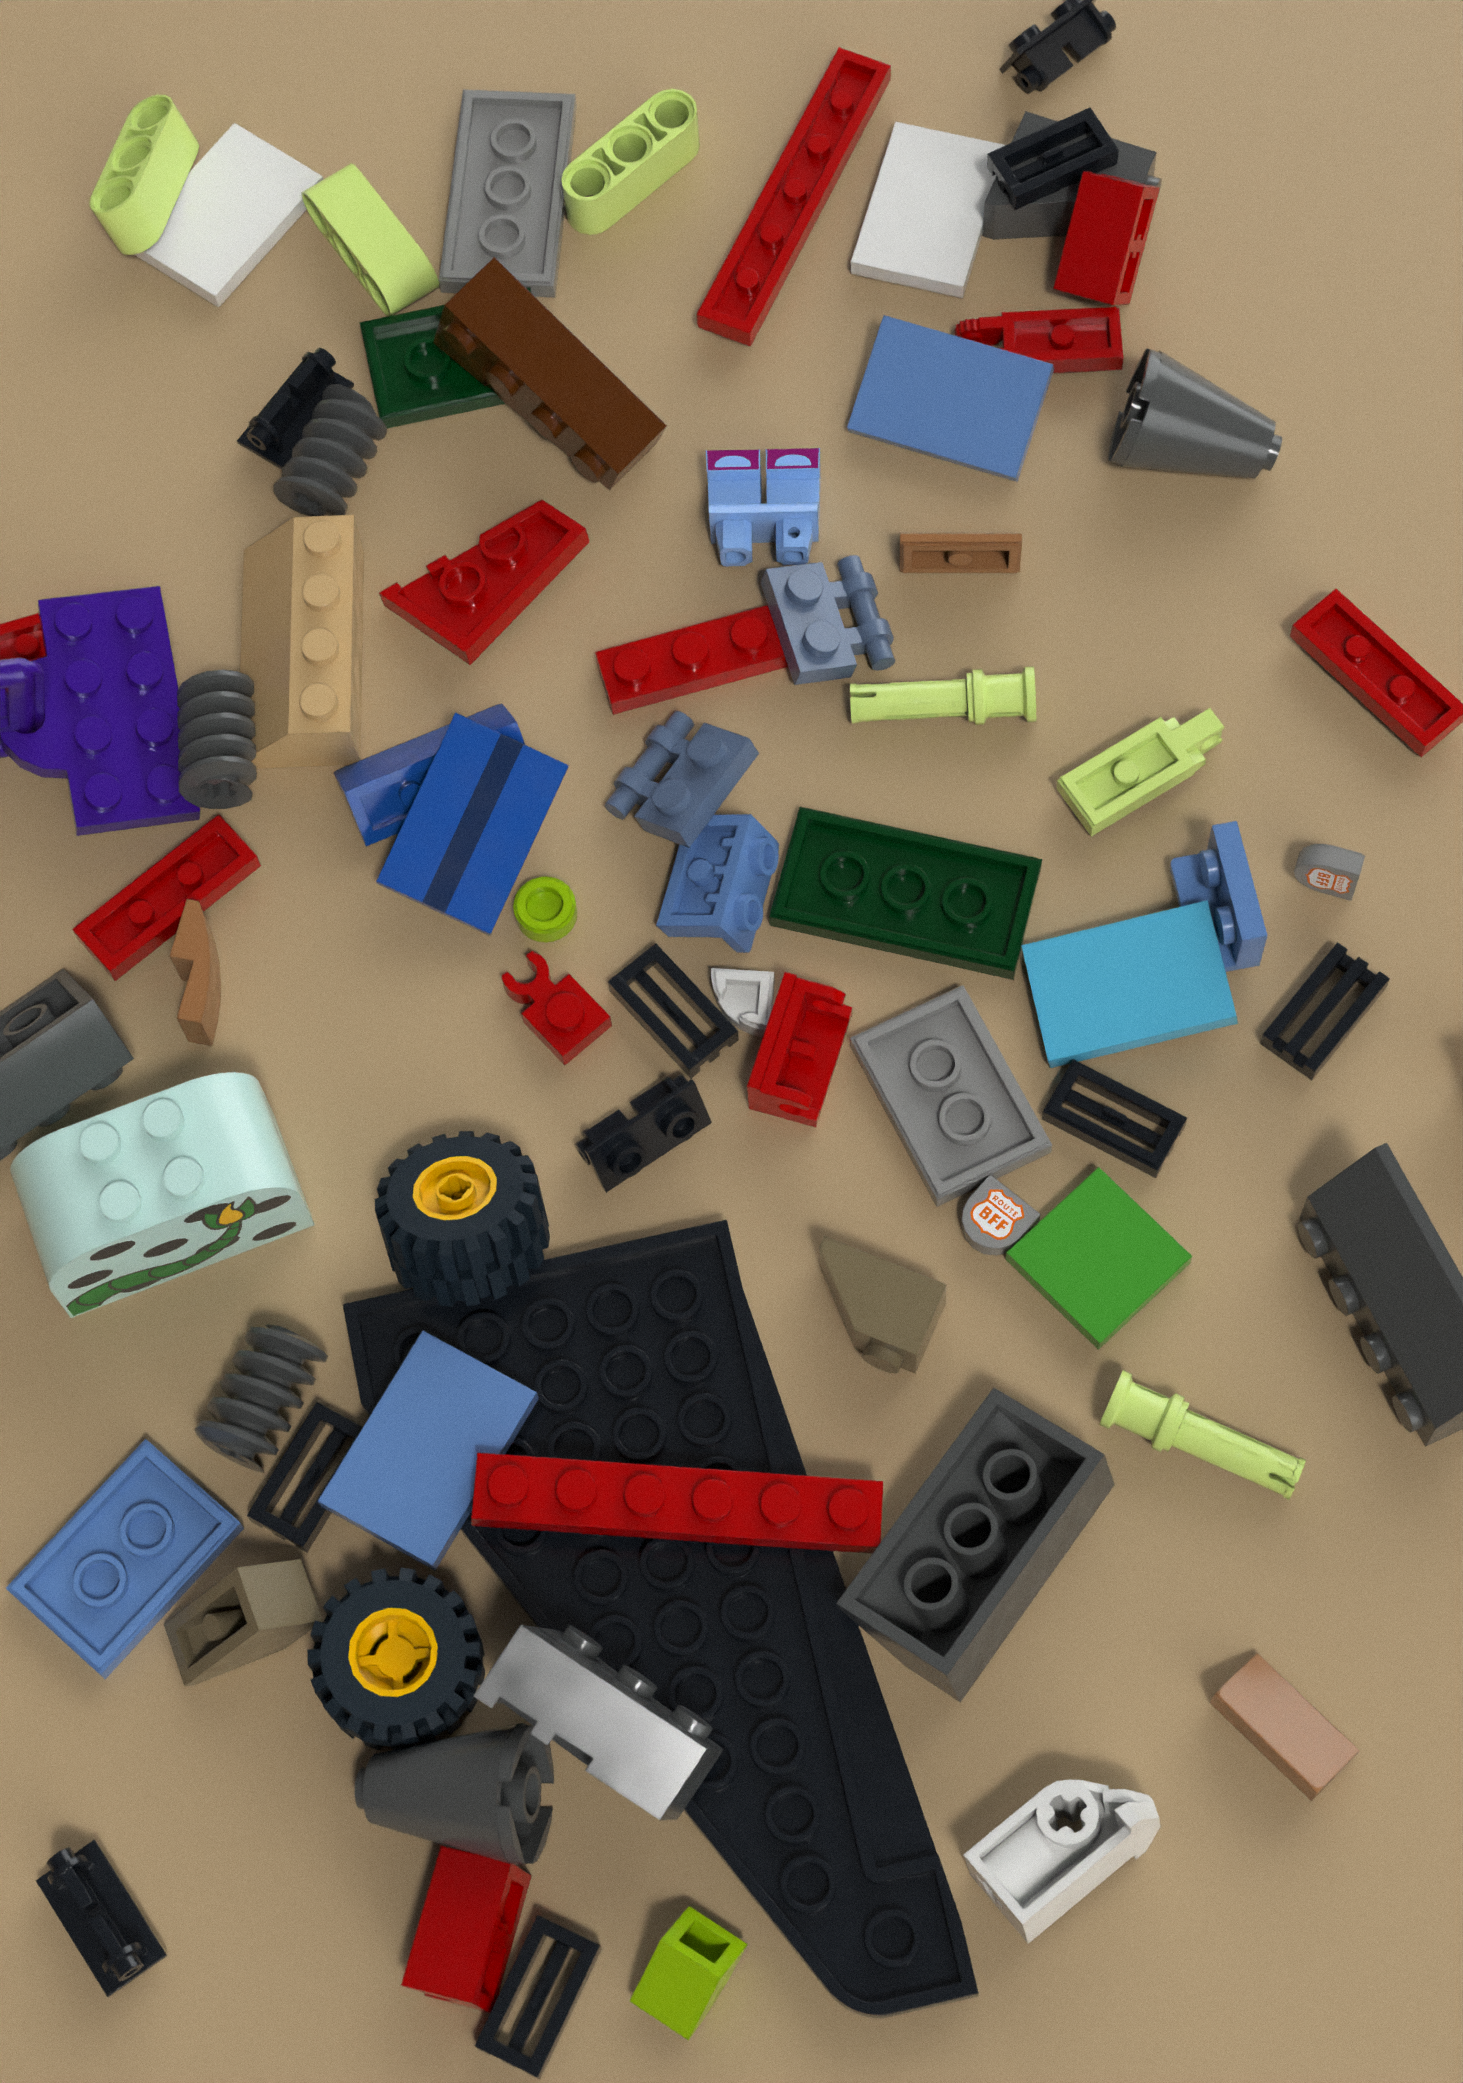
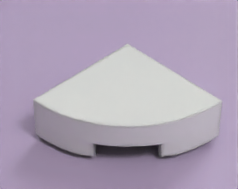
(744, 997)

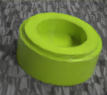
(545, 909)

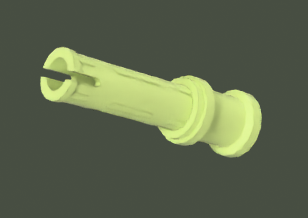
(975, 697)
(1170, 1424)

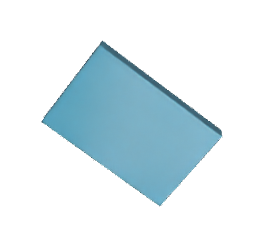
(1129, 984)

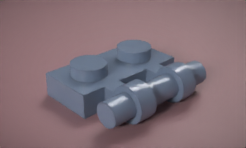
(810, 624)
(694, 785)

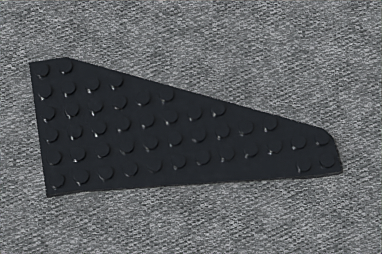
(811, 1803)

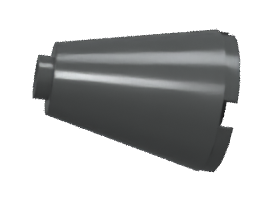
(1189, 424)
(465, 1792)

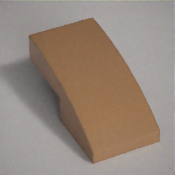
(198, 963)

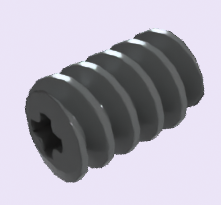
(330, 454)
(216, 739)
(258, 1394)

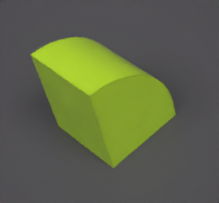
(688, 1972)

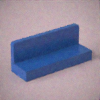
(387, 783)

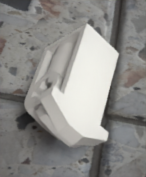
(1043, 1870)

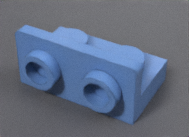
(1224, 880)
(721, 882)

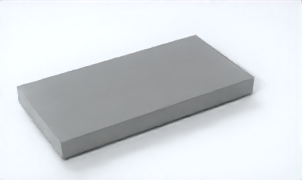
(508, 187)

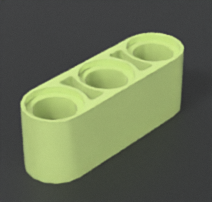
(660, 141)
(144, 174)
(370, 240)

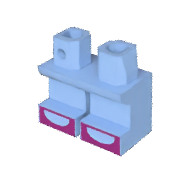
(737, 508)

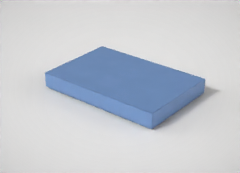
(950, 398)
(418, 1451)
(125, 1558)

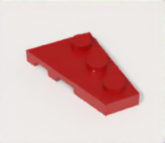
(484, 589)

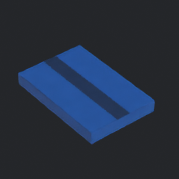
(472, 824)

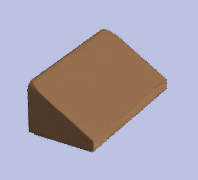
(960, 552)
(1284, 1726)

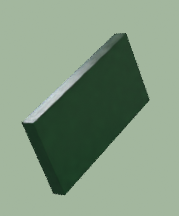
(906, 893)

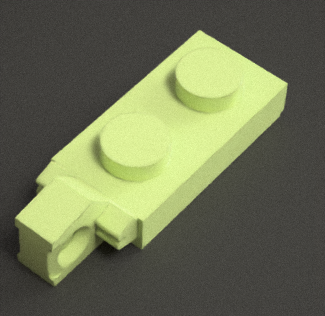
(1138, 769)

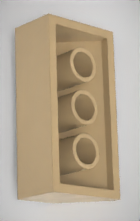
(305, 641)

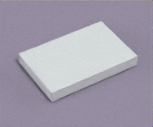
(926, 211)
(230, 214)

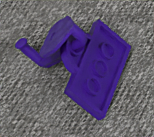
(100, 710)

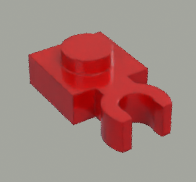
(559, 1014)

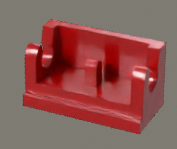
(1106, 238)
(799, 1051)
(466, 1929)

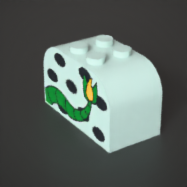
(158, 1190)

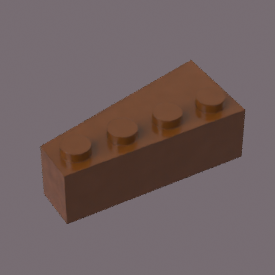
(546, 375)

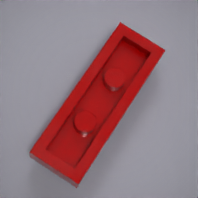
(690, 659)
(1378, 672)
(152, 905)

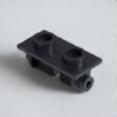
(1040, 53)
(285, 415)
(664, 1119)
(100, 1916)

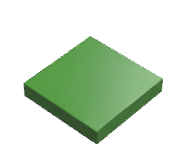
(1098, 1258)

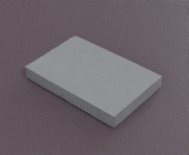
(950, 1095)

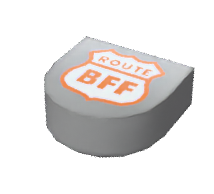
(1329, 869)
(996, 1218)

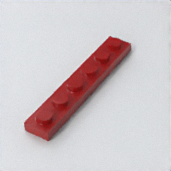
(794, 197)
(677, 1503)

